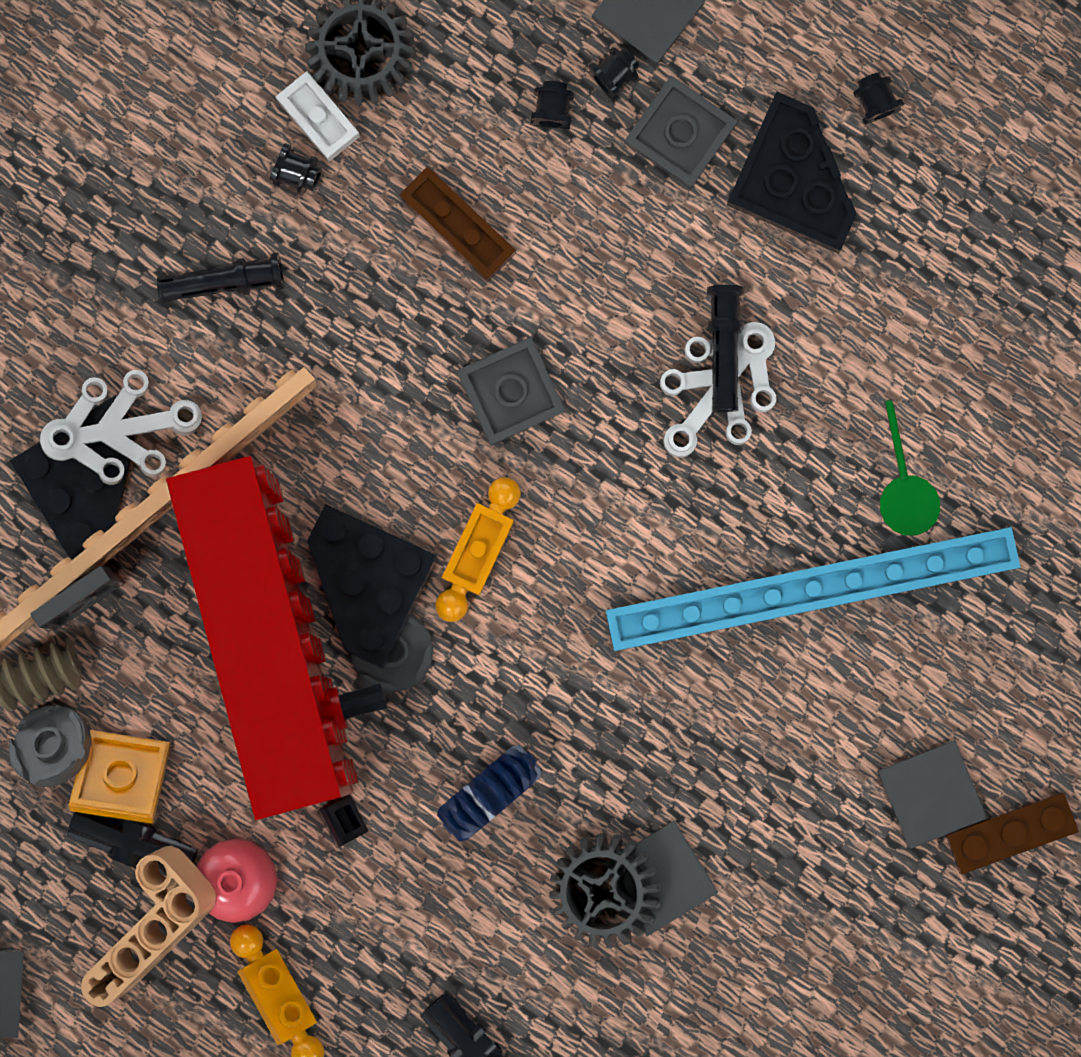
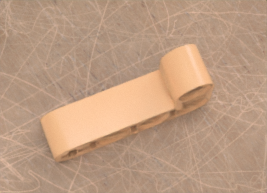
(146, 936)

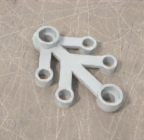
(691, 380)
(114, 429)

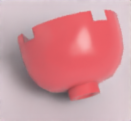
(241, 878)

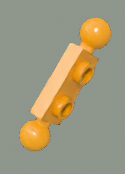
(478, 549)
(275, 993)

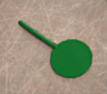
(908, 502)

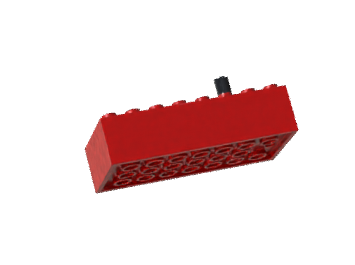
(259, 634)

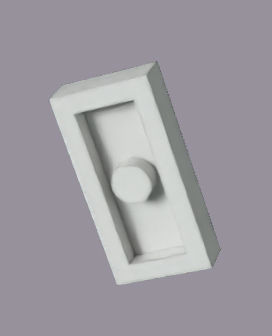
(317, 116)

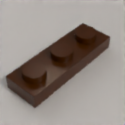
(457, 224)
(1012, 833)

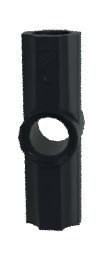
(123, 838)
(458, 1030)

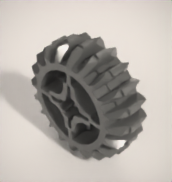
(342, 48)
(589, 881)

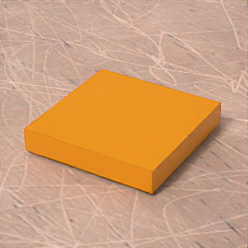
(121, 777)

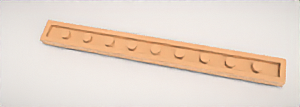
(137, 519)

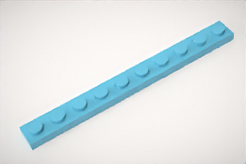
(812, 589)

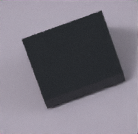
(343, 821)

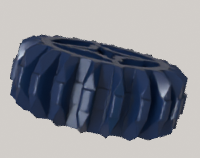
(489, 793)

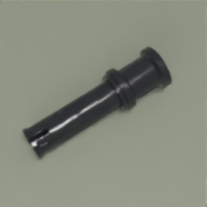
(239, 277)
(725, 327)

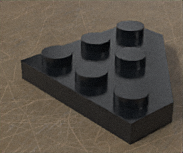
(794, 178)
(69, 492)
(367, 581)

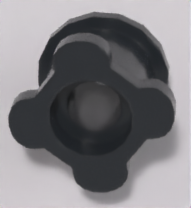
(614, 71)
(877, 97)
(552, 105)
(295, 170)

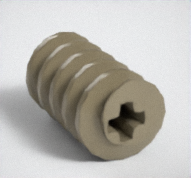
(39, 676)

